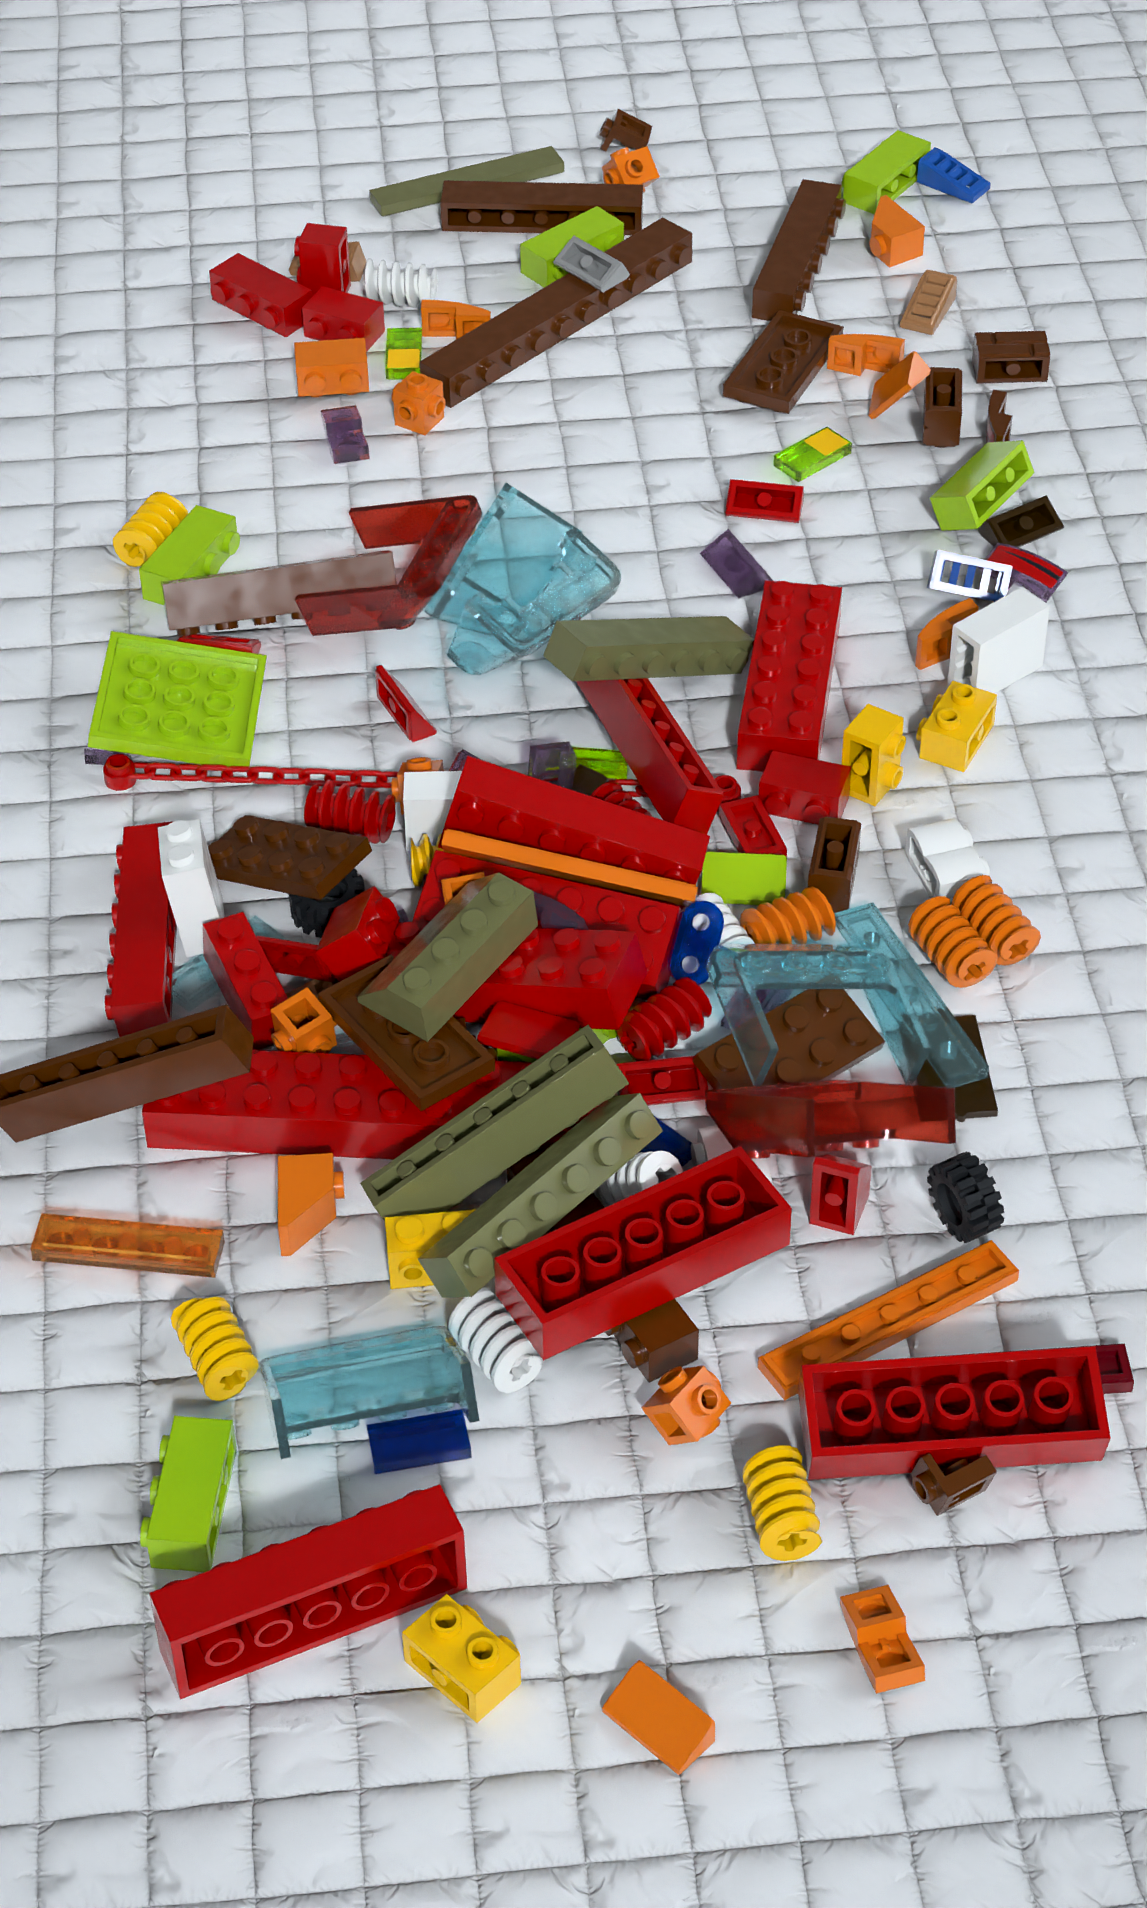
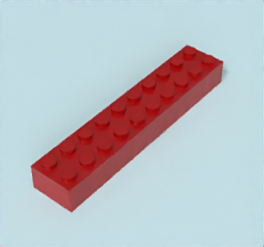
(310, 1107)

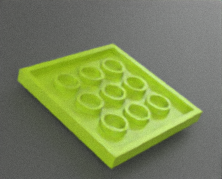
(177, 701)

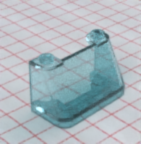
(506, 555)
(504, 632)

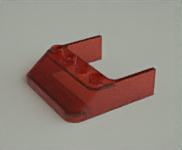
(443, 530)
(828, 1113)

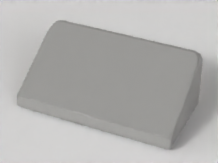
(591, 265)

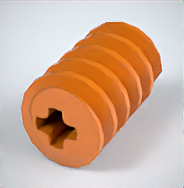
(790, 918)
(996, 919)
(951, 942)

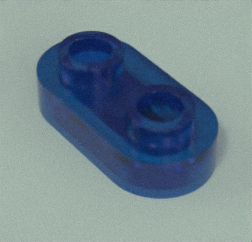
(695, 942)

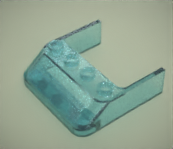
(743, 968)
(365, 1380)

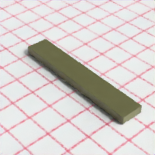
(428, 189)

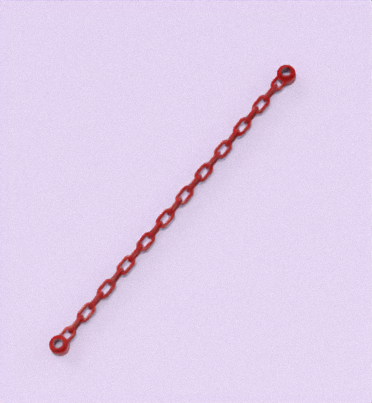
(122, 775)

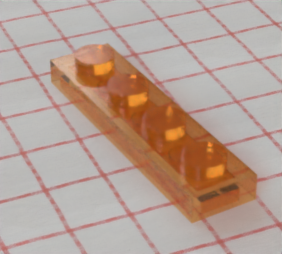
(128, 1245)

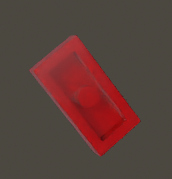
(751, 827)

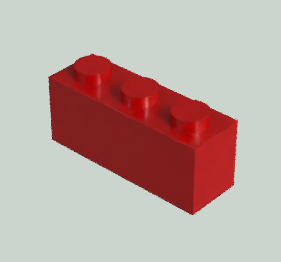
(259, 294)
(243, 975)

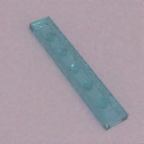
(952, 1051)

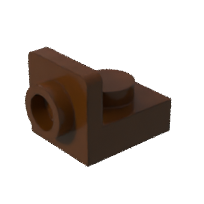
(626, 129)
(954, 1485)

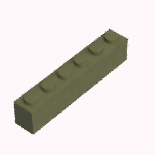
(648, 648)
(498, 1129)
(540, 1194)

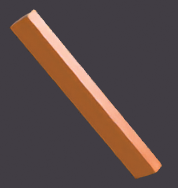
(568, 868)
(892, 1316)

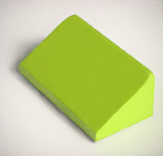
(744, 877)

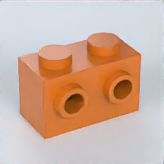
(331, 367)

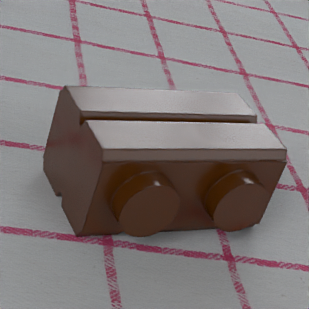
(1011, 357)
(942, 407)
(835, 860)

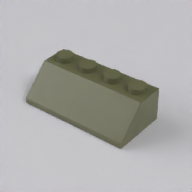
(453, 955)

